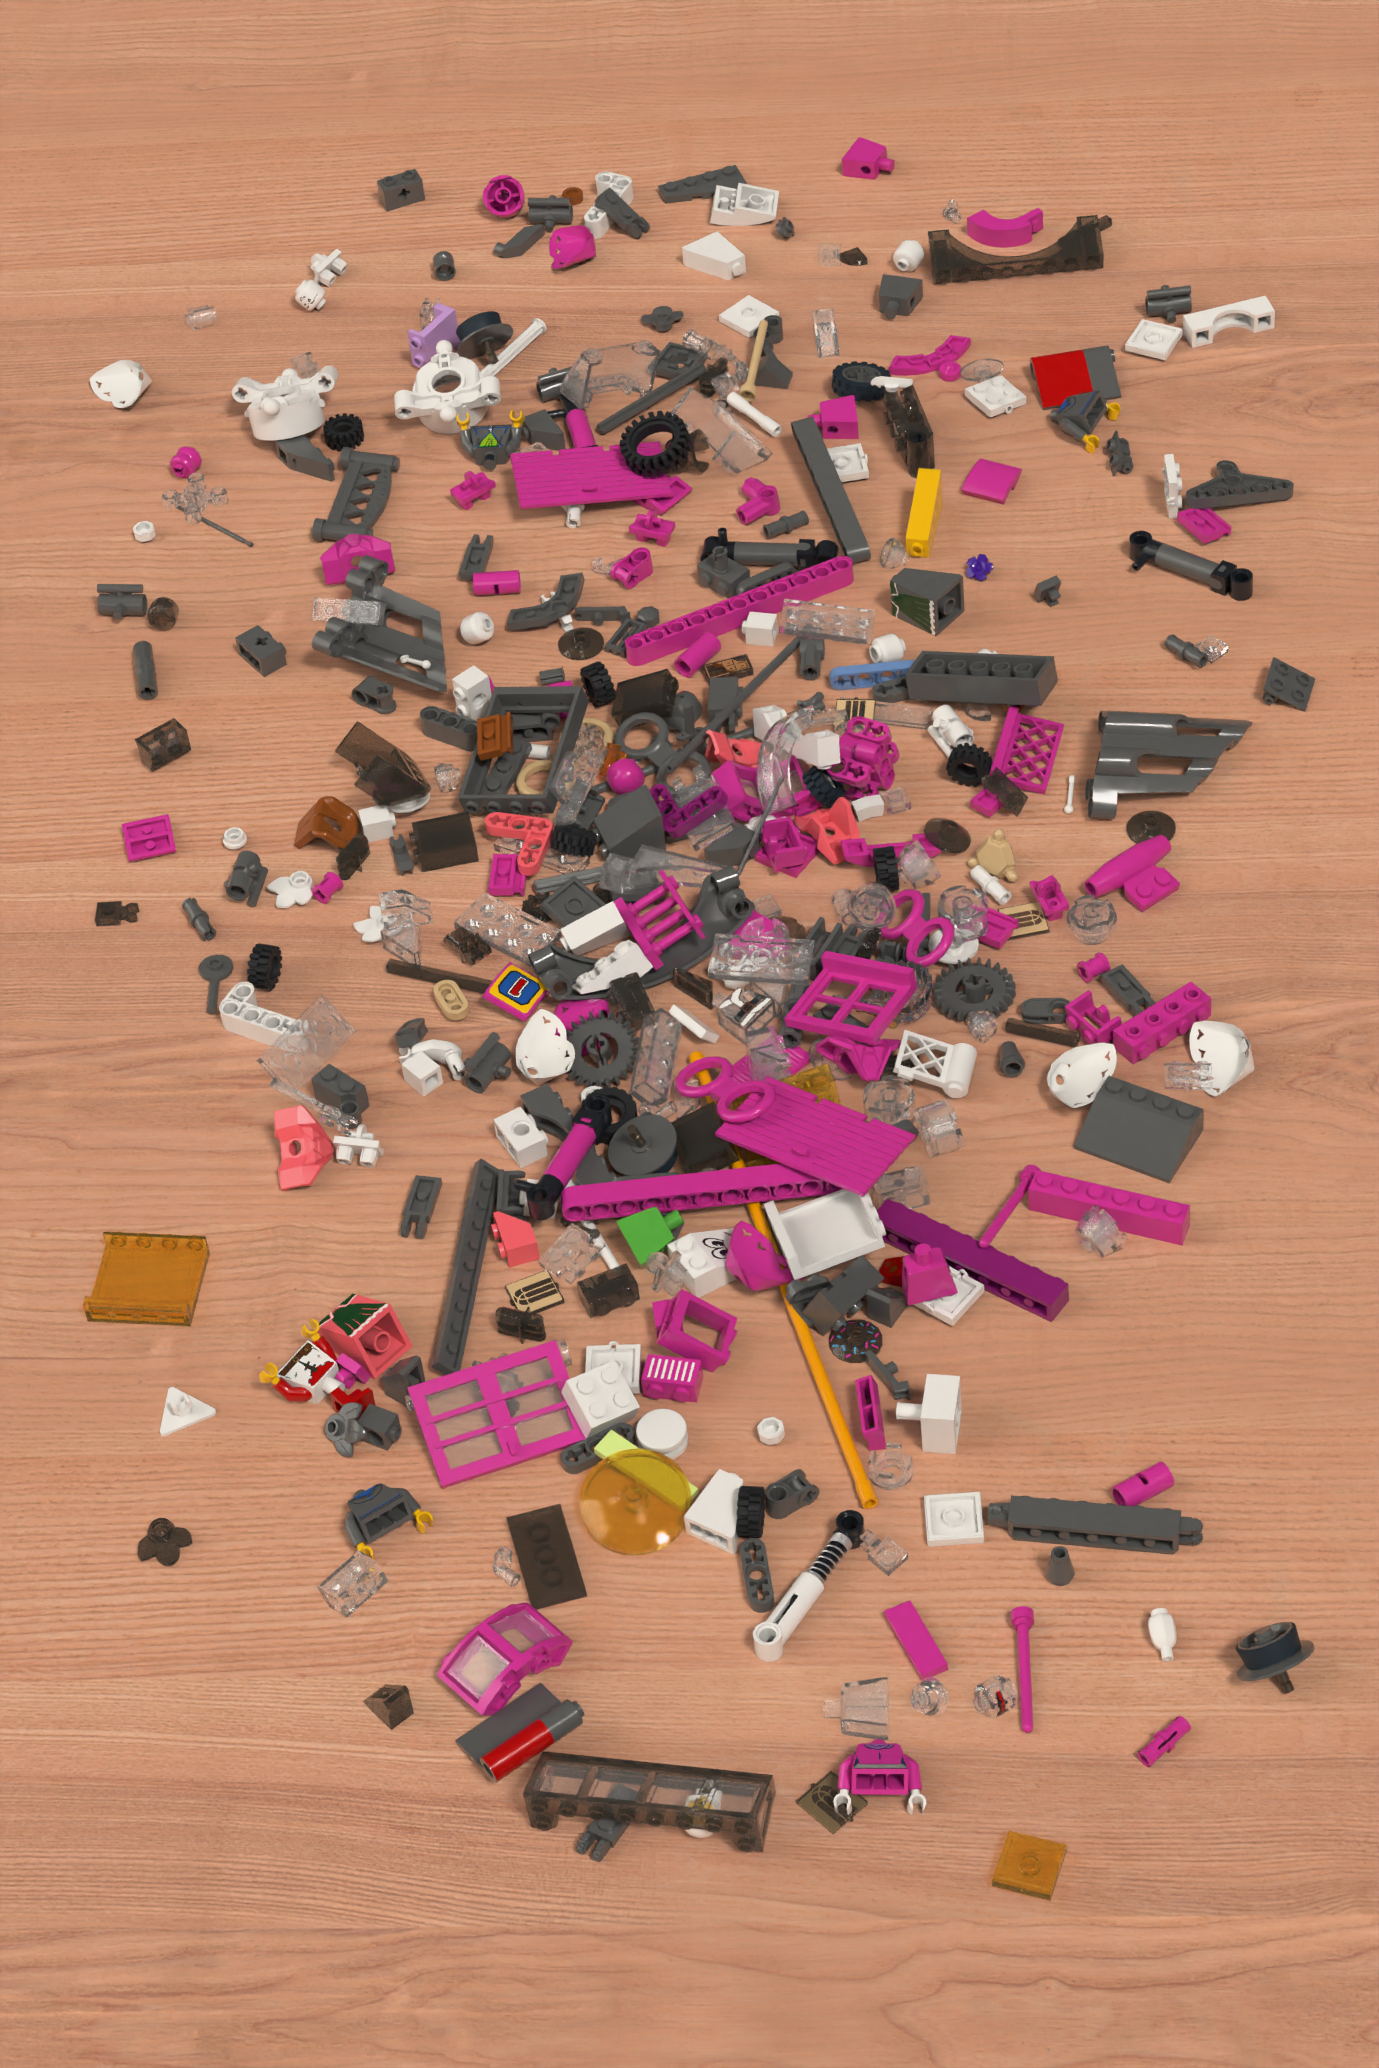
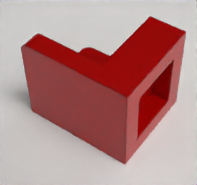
(363, 1397)

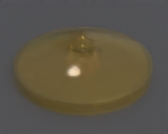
(635, 1501)

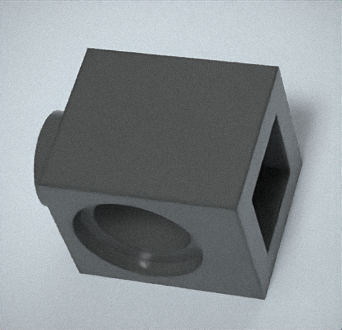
(381, 1425)

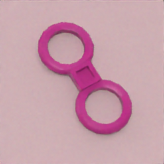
(917, 928)
(725, 1090)

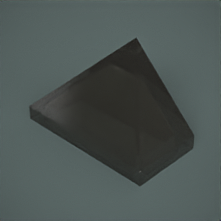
(694, 986)

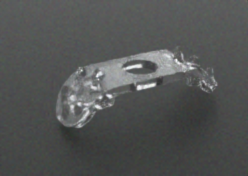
(741, 370)

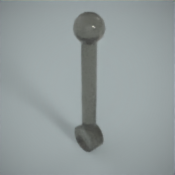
(593, 1232)

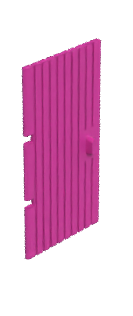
(584, 477)
(819, 1138)

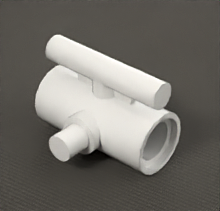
(951, 729)

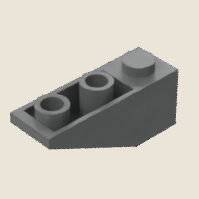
(305, 458)

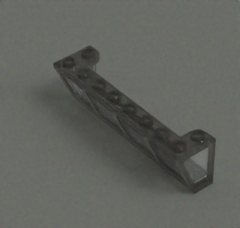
(651, 1795)

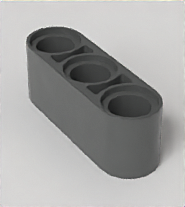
(449, 727)

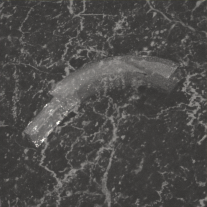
(777, 750)

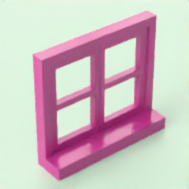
(866, 975)

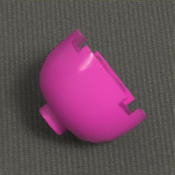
(504, 196)

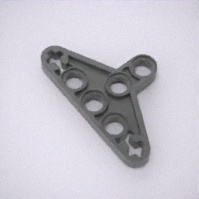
(1237, 488)

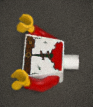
(308, 1373)

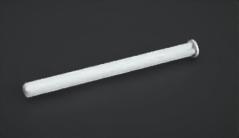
(511, 351)

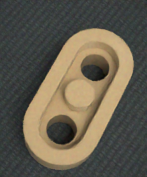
(451, 1000)

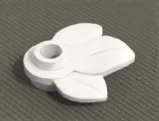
(292, 889)
(371, 927)

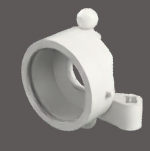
(288, 405)
(439, 409)

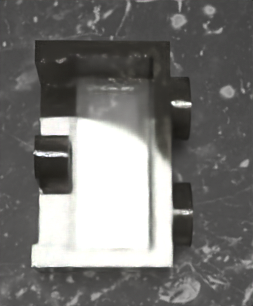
(163, 744)

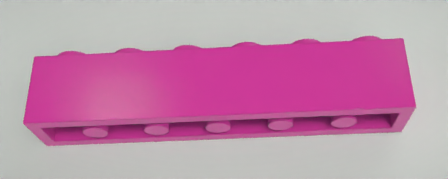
(1132, 1211)

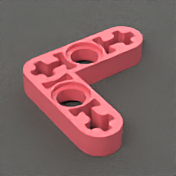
(497, 823)

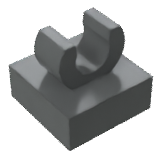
(1048, 591)

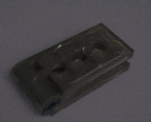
(910, 429)

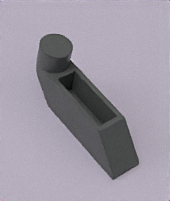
(520, 242)

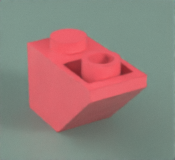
(516, 1239)

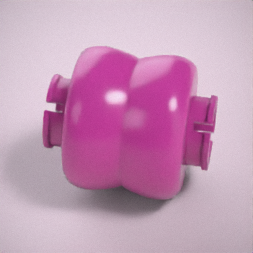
(185, 462)

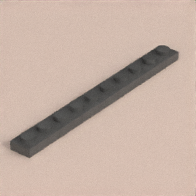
(466, 1269)

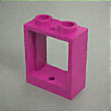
(688, 1346)

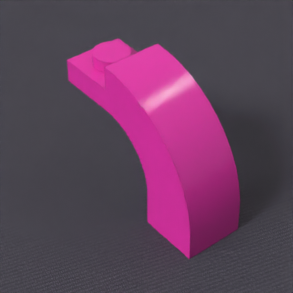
(1004, 232)

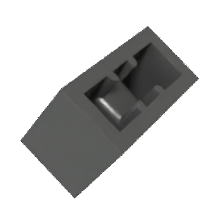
(400, 190)
(261, 650)

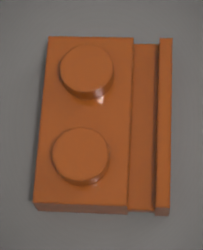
(494, 736)

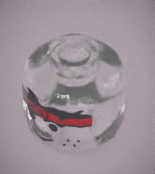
(995, 1696)

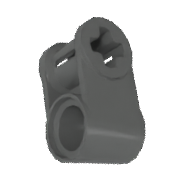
(375, 695)
(789, 1494)

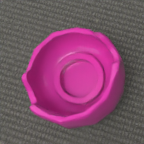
(625, 776)

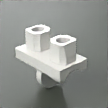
(324, 266)
(358, 1143)

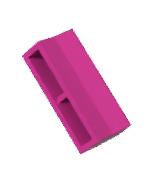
(867, 1389)

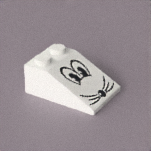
(704, 1259)

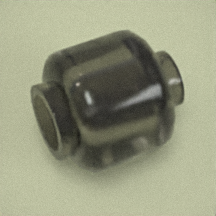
(163, 613)

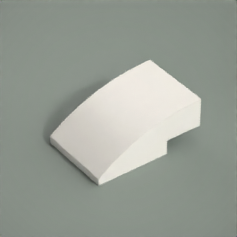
(743, 205)

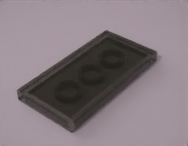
(546, 1557)

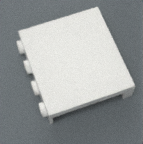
(826, 1231)

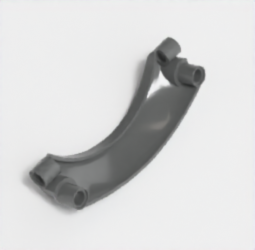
(713, 906)

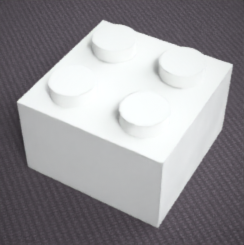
(600, 1399)

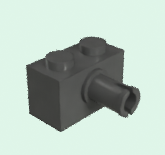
(721, 573)

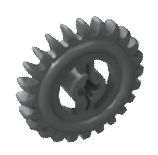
(976, 983)
(593, 1029)

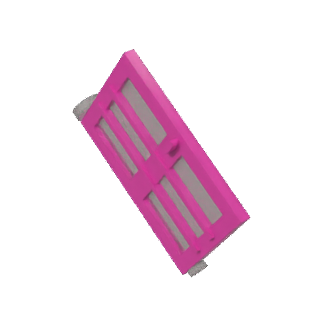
(496, 1413)

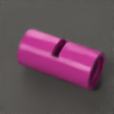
(496, 582)
(697, 654)
(1143, 1485)

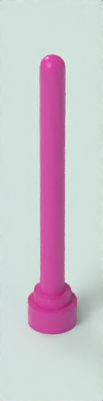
(1025, 1179)
(1022, 1619)

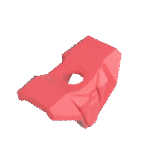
(724, 749)
(839, 820)
(316, 1147)

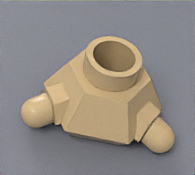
(996, 857)

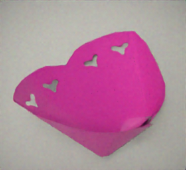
(575, 246)
(580, 1007)
(753, 1266)

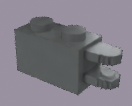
(721, 693)

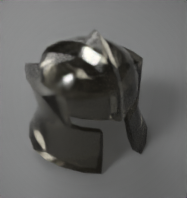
(699, 443)

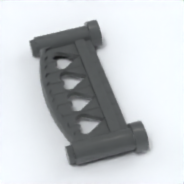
(357, 466)

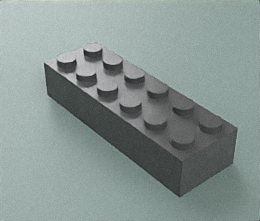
(981, 678)

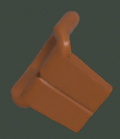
(314, 825)

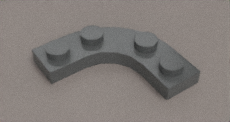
(542, 615)

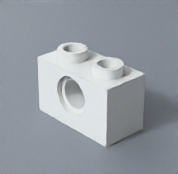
(472, 693)
(521, 1137)

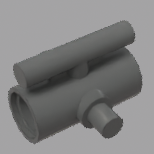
(550, 211)
(1168, 302)
(549, 384)
(121, 600)
(246, 878)
(487, 1064)

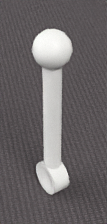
(425, 664)
(1069, 808)

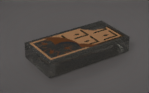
(732, 667)

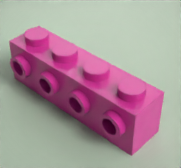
(1161, 1023)

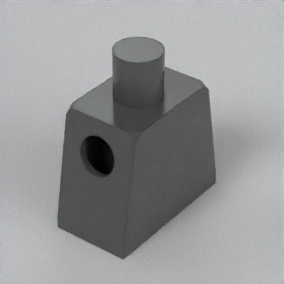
(899, 295)

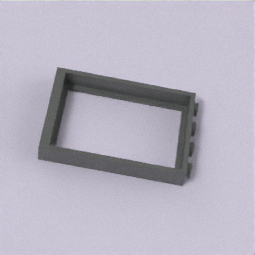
(525, 700)

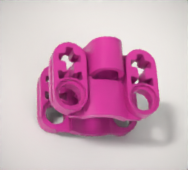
(866, 758)

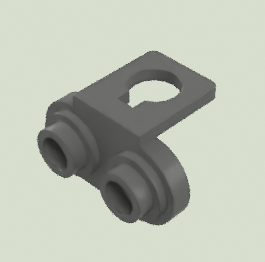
(802, 1293)

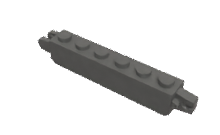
(1096, 1524)

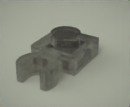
(113, 912)

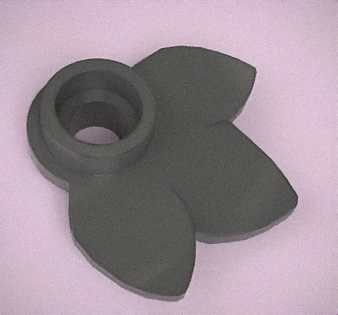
(662, 318)
(345, 1428)

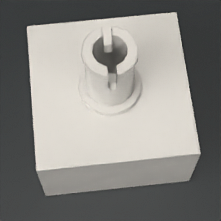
(938, 1413)

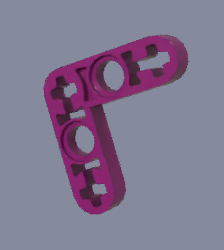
(677, 815)

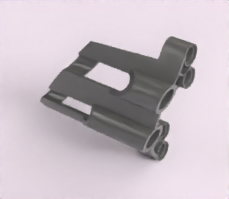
(382, 645)
(1138, 734)

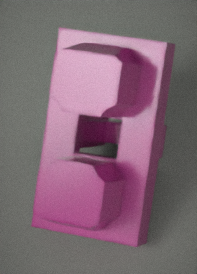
(1044, 892)

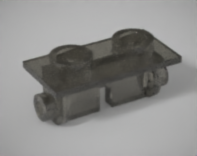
(1007, 791)

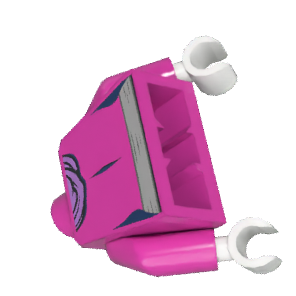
(879, 1770)

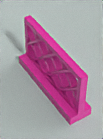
(1008, 742)

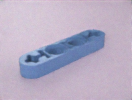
(874, 670)

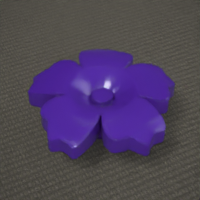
(978, 567)

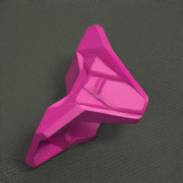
(337, 558)
(858, 1058)

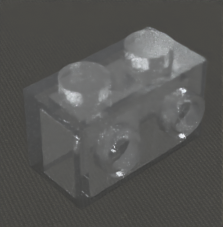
(902, 1186)
(352, 1583)

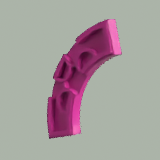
(949, 351)

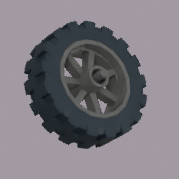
(856, 380)

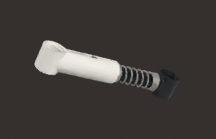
(807, 1588)

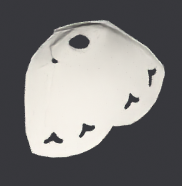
(120, 382)
(542, 1048)
(1225, 1051)
(1084, 1073)

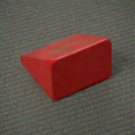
(892, 1271)

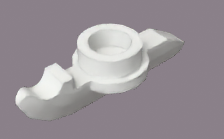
(891, 383)

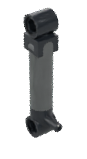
(763, 553)
(1221, 577)

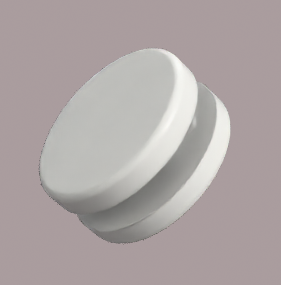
(663, 1432)

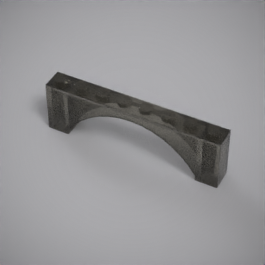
(956, 262)

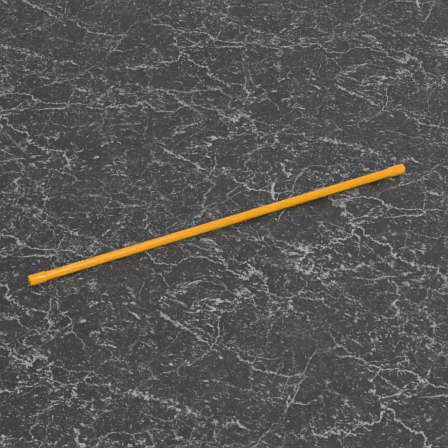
(862, 1484)

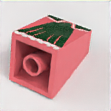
(366, 1333)

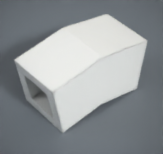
(868, 807)

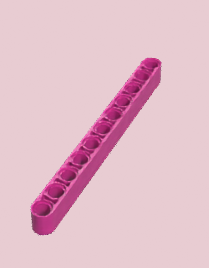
(731, 613)
(690, 1191)

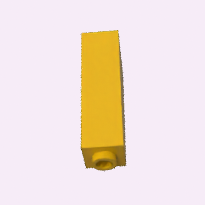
(924, 512)

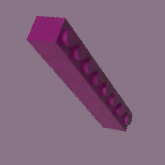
(998, 1272)

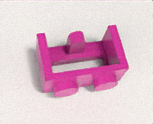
(778, 830)
(1084, 1006)

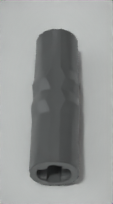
(145, 670)

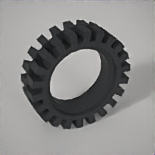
(663, 460)

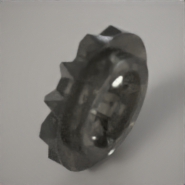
(530, 906)
(870, 943)

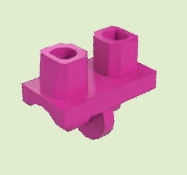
(473, 487)
(650, 526)

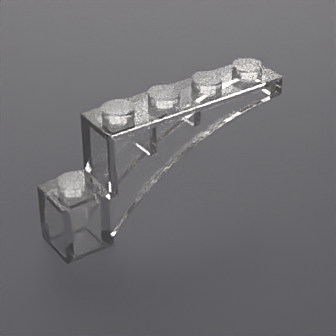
(626, 873)

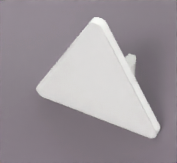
(183, 1411)

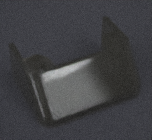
(383, 768)

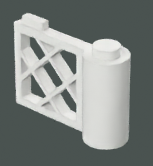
(956, 1067)

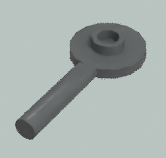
(214, 970)

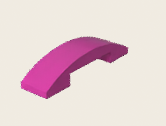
(860, 853)

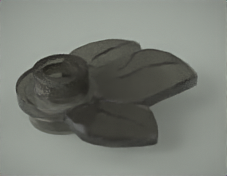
(164, 1545)

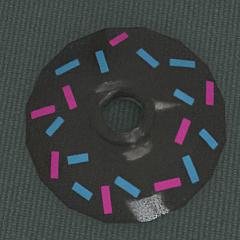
(855, 1339)

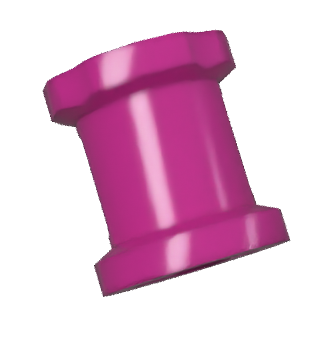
(327, 887)
(1093, 967)

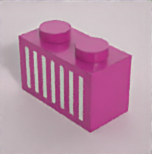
(672, 1378)

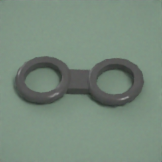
(659, 752)

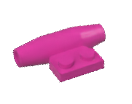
(1137, 874)

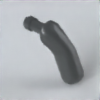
(815, 698)

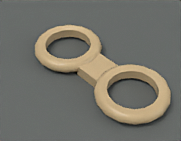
(544, 765)

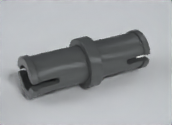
(785, 524)
(1186, 651)
(199, 919)

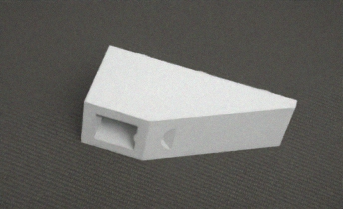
(623, 961)

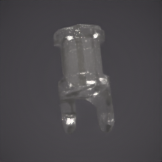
(701, 344)

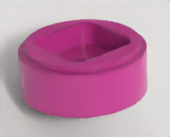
(949, 371)

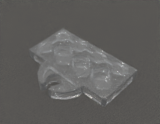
(762, 955)

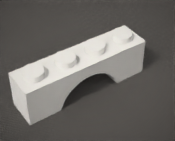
(1250, 314)

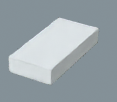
(694, 1024)

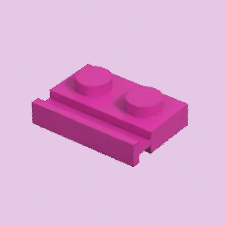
(1204, 524)
(505, 876)
(999, 928)

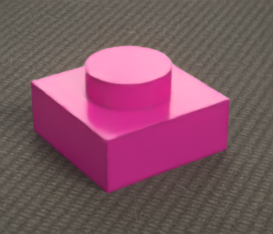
(986, 803)

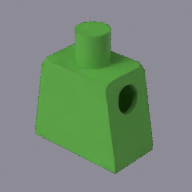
(649, 1231)

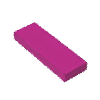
(916, 1640)

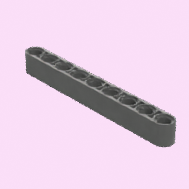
(830, 490)

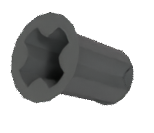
(552, 676)

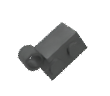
(535, 726)
(342, 1092)

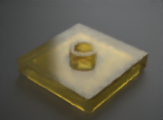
(1029, 1865)

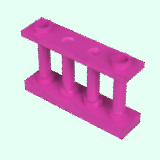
(638, 924)

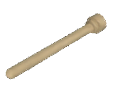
(748, 389)

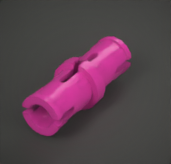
(1164, 1741)

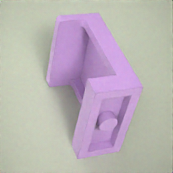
(424, 343)

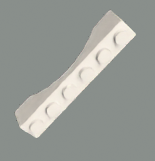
(815, 748)

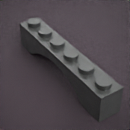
(553, 1118)

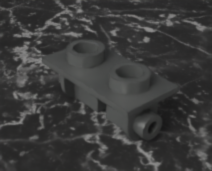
(1119, 454)

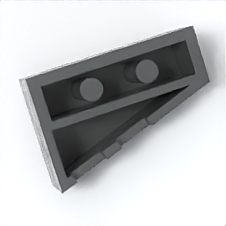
(842, 1296)

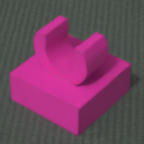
(351, 1371)

